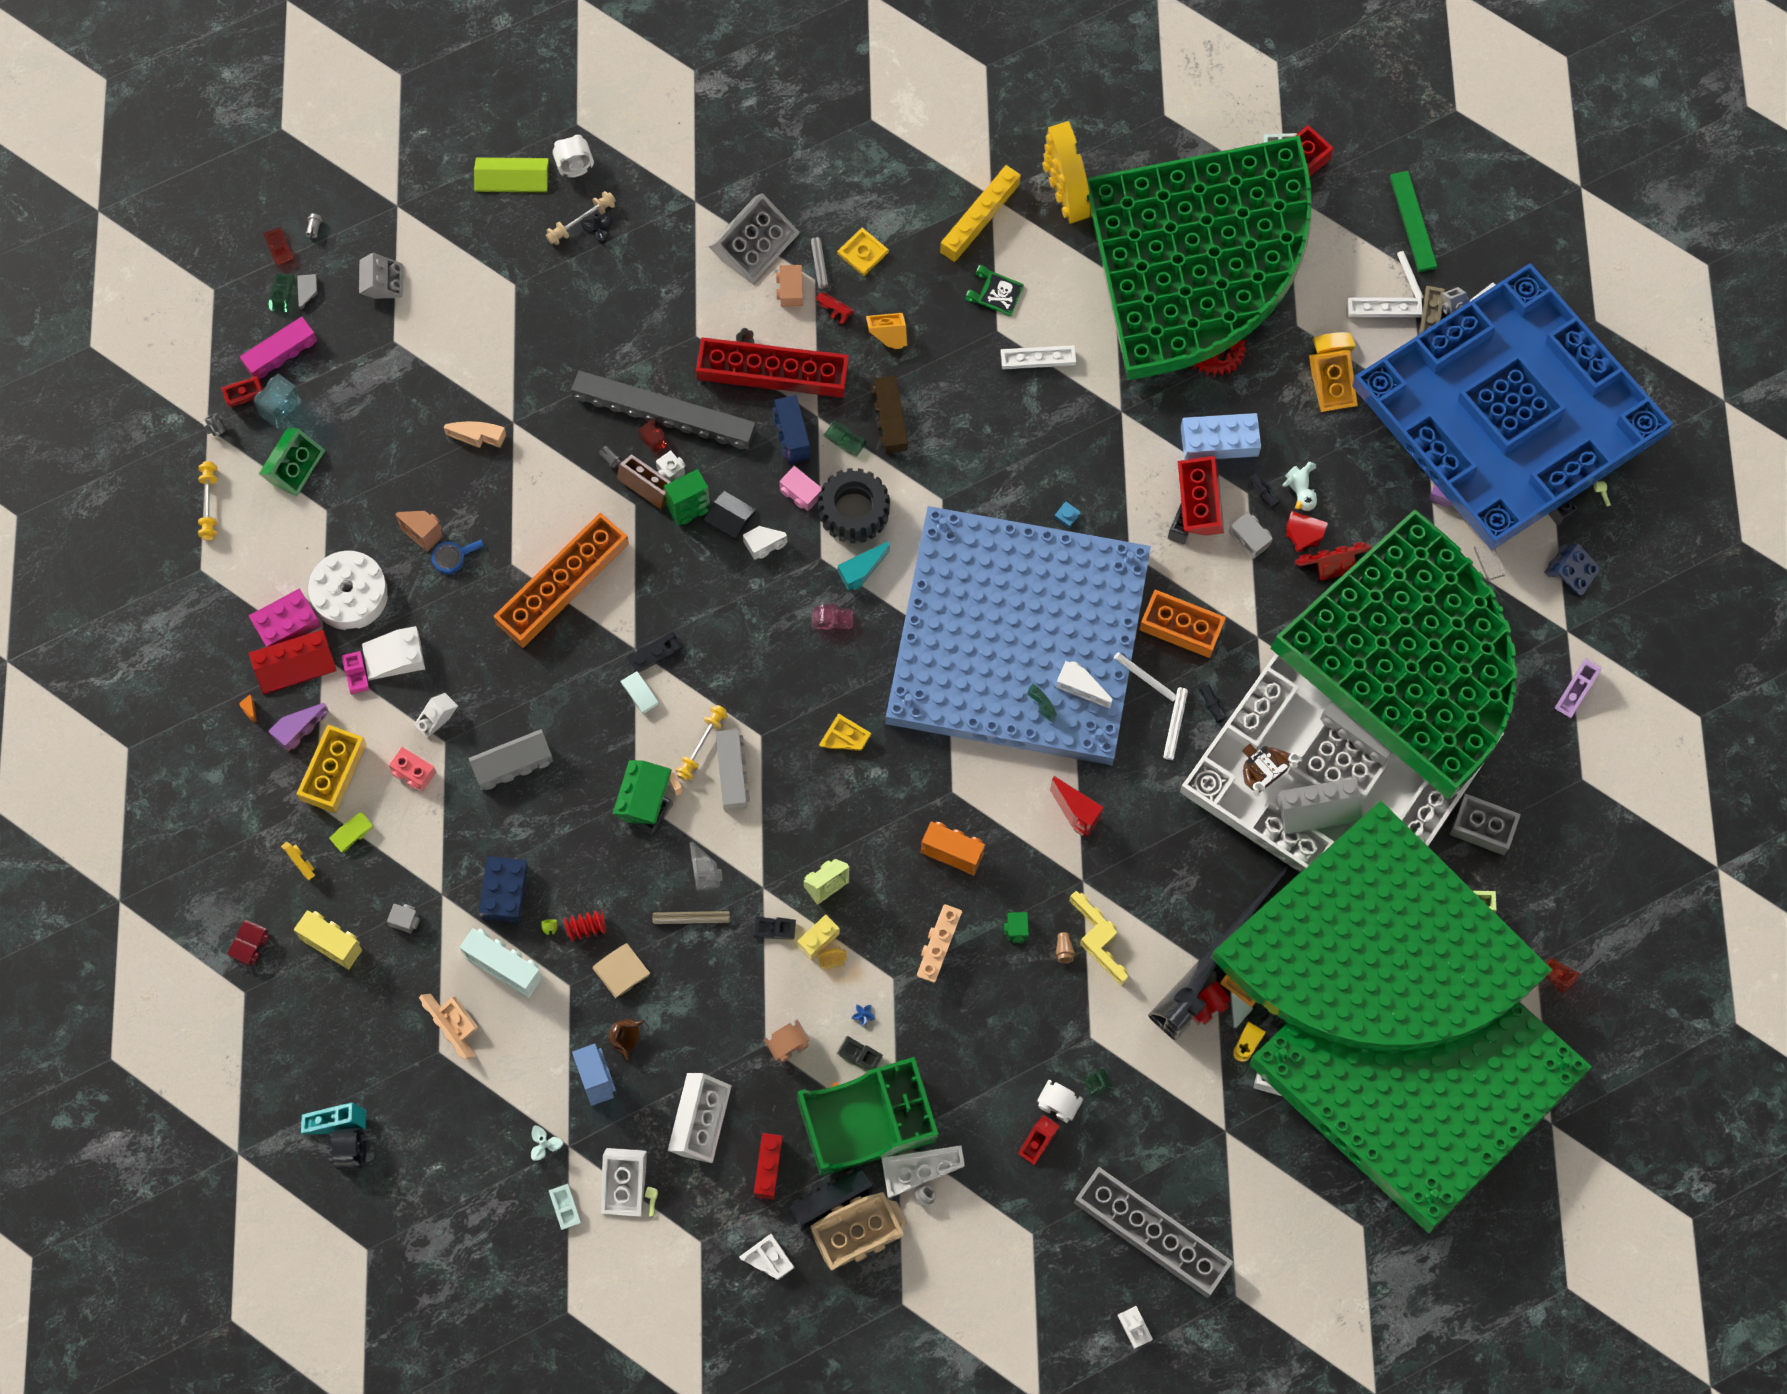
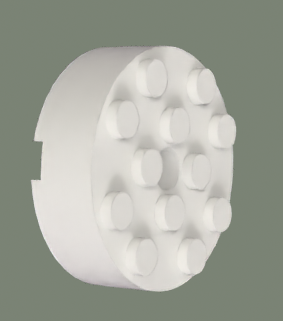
(344, 572)

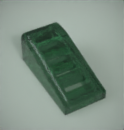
(279, 303)

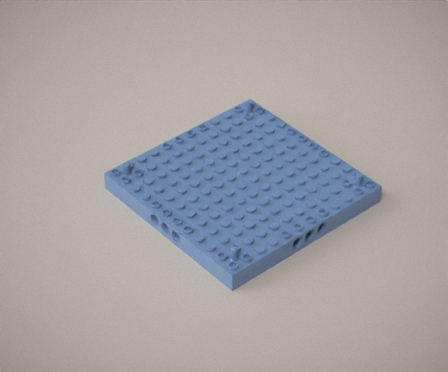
(1005, 610)

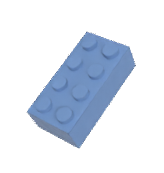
(594, 1074)

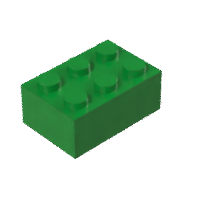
(687, 497)

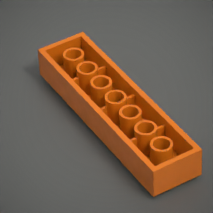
(561, 580)

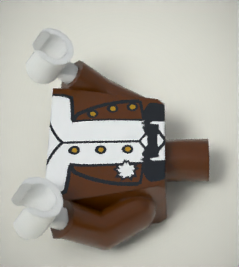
(1266, 766)

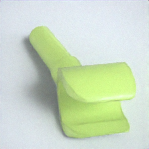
(1601, 487)
(651, 1193)

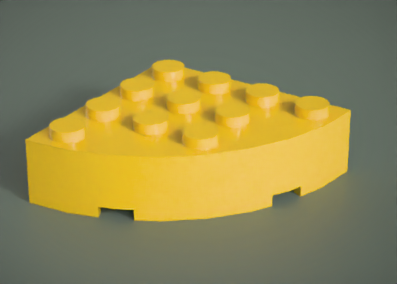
(1066, 172)

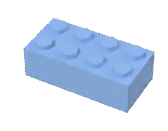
(1221, 436)

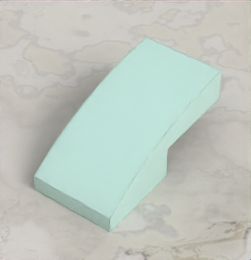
(639, 692)
(564, 1206)

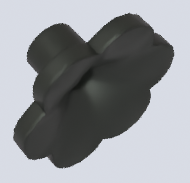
(745, 336)

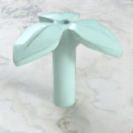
(539, 1135)

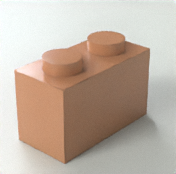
(790, 285)

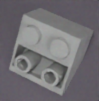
(380, 277)

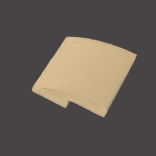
(621, 970)

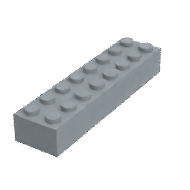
(1153, 1232)

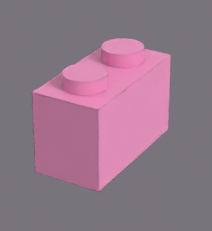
(800, 488)

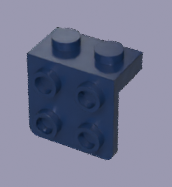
(1574, 567)

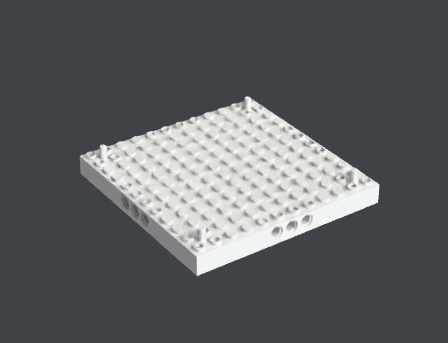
(1285, 714)

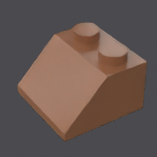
(420, 527)

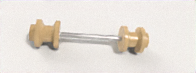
(600, 204)

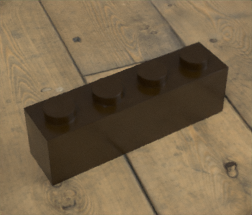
(890, 414)

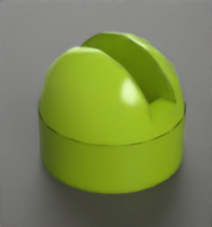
(549, 925)

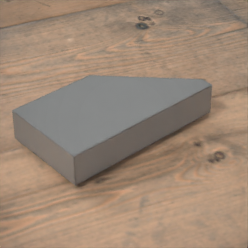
(306, 288)

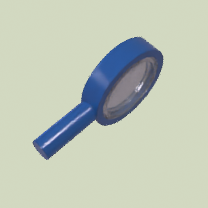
(449, 556)

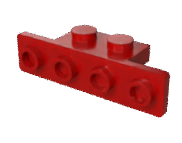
(1334, 563)

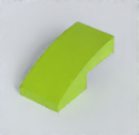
(352, 830)

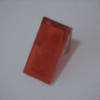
(1561, 975)

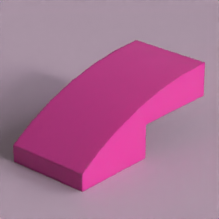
(355, 672)

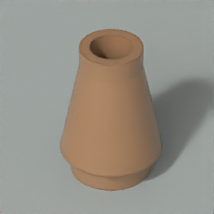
(1064, 948)

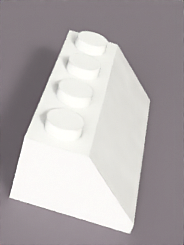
(699, 1117)

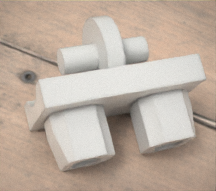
(1135, 1327)

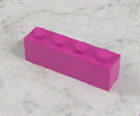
(278, 348)

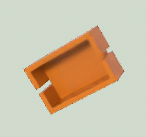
(952, 847)

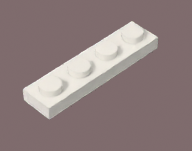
(1384, 307)
(1038, 357)

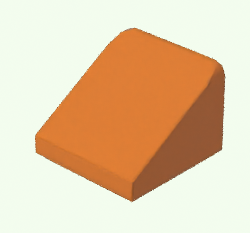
(248, 707)

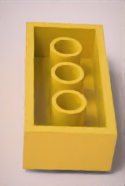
(331, 769)

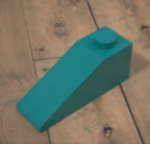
(858, 569)
(333, 1118)

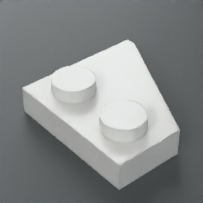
(769, 1258)

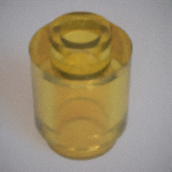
(832, 958)

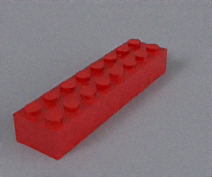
(772, 367)

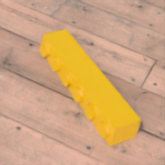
(980, 213)

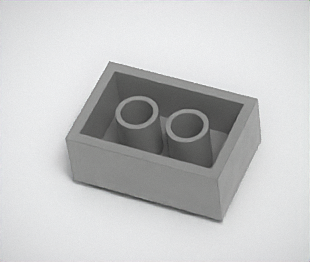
(1484, 824)

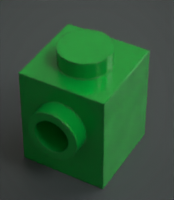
(1016, 927)

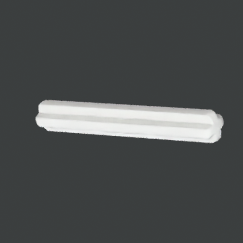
(1175, 723)

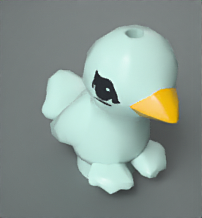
(1299, 482)

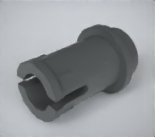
(613, 460)

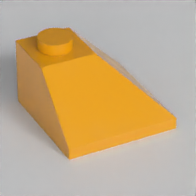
(889, 329)

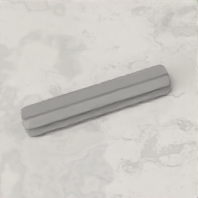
(819, 263)

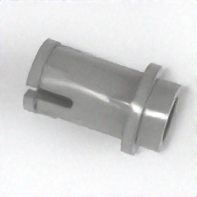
(313, 225)

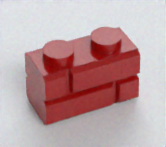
(242, 391)

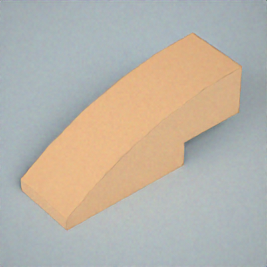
(476, 433)

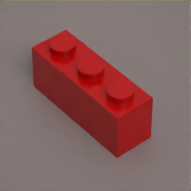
(768, 1166)

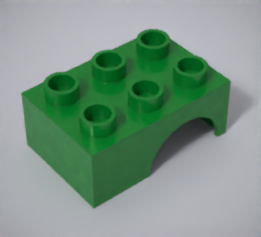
(868, 1117)

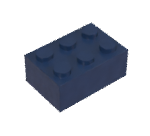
(791, 430)
(503, 889)

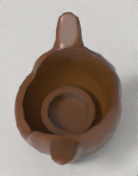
(624, 1028)

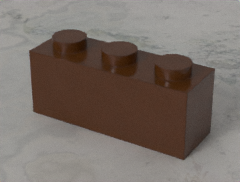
(643, 480)

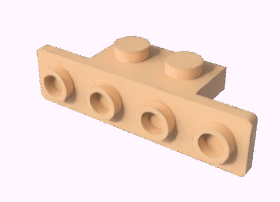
(940, 939)
(453, 1021)

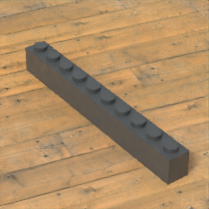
(663, 409)

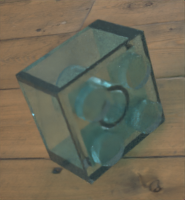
(277, 400)

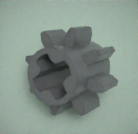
(215, 424)

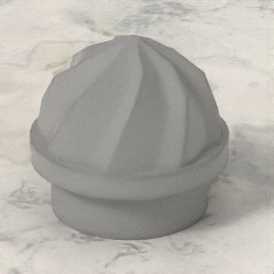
(925, 1196)

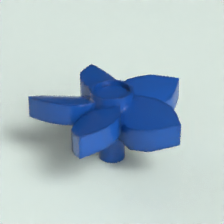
(863, 1014)

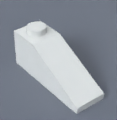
(1080, 683)

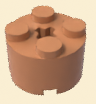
(787, 1040)

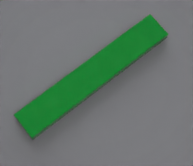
(1413, 221)

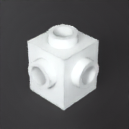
(670, 466)

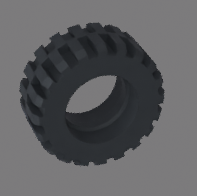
(853, 483)

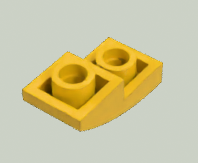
(1333, 342)

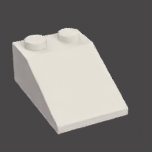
(393, 654)
(623, 1181)

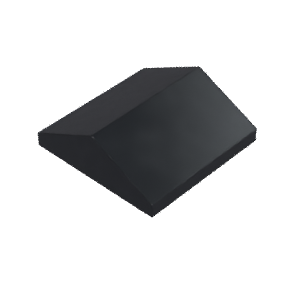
(729, 515)

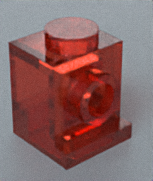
(652, 436)

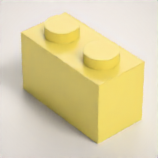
(818, 937)

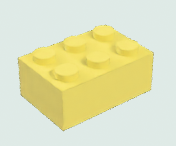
(328, 939)

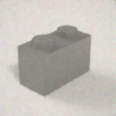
(1251, 535)

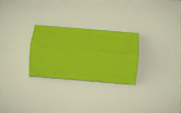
(511, 174)

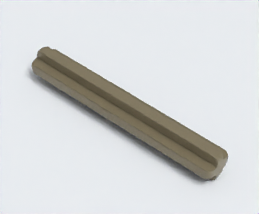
(691, 917)

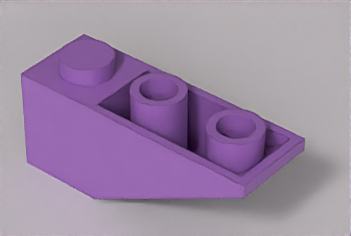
(294, 726)

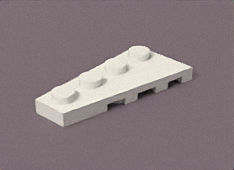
(918, 1168)

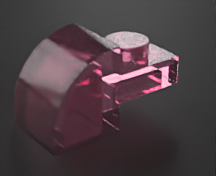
(831, 616)

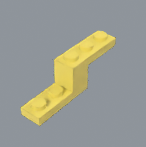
(1099, 937)

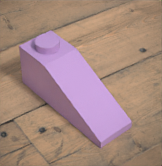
(1578, 687)

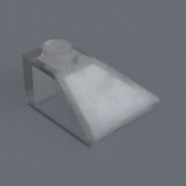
(705, 869)

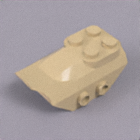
(858, 1229)

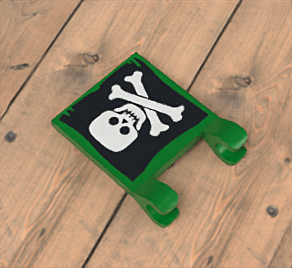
(998, 292)

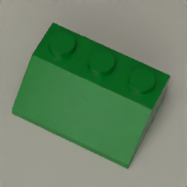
(292, 461)
(642, 792)

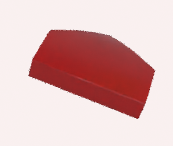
(1305, 530)

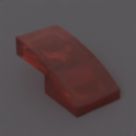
(278, 246)

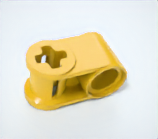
(1249, 1040)

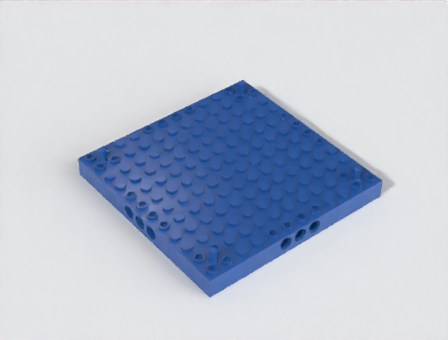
(1511, 406)

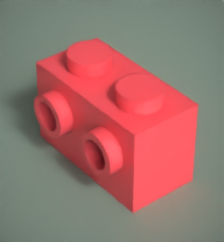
(412, 769)

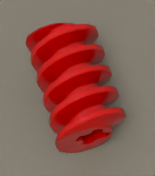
(586, 925)

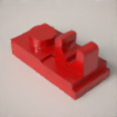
(839, 308)

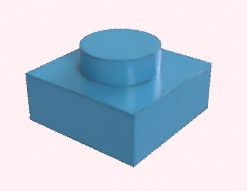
(1067, 514)

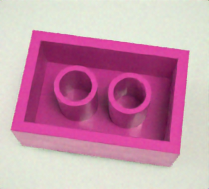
(285, 619)

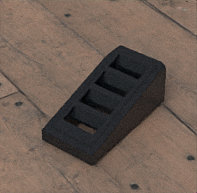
(1177, 533)
(664, 811)

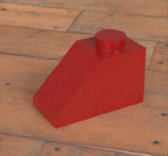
(1038, 1139)

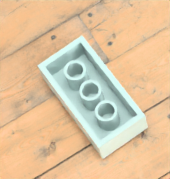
(500, 962)

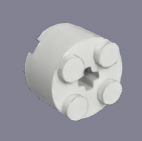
(572, 156)
(1059, 1100)

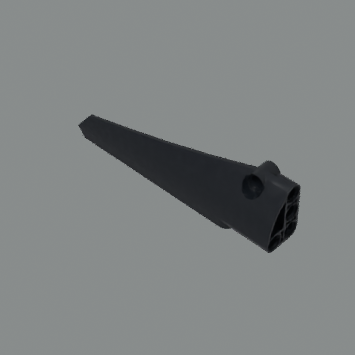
(1171, 1011)

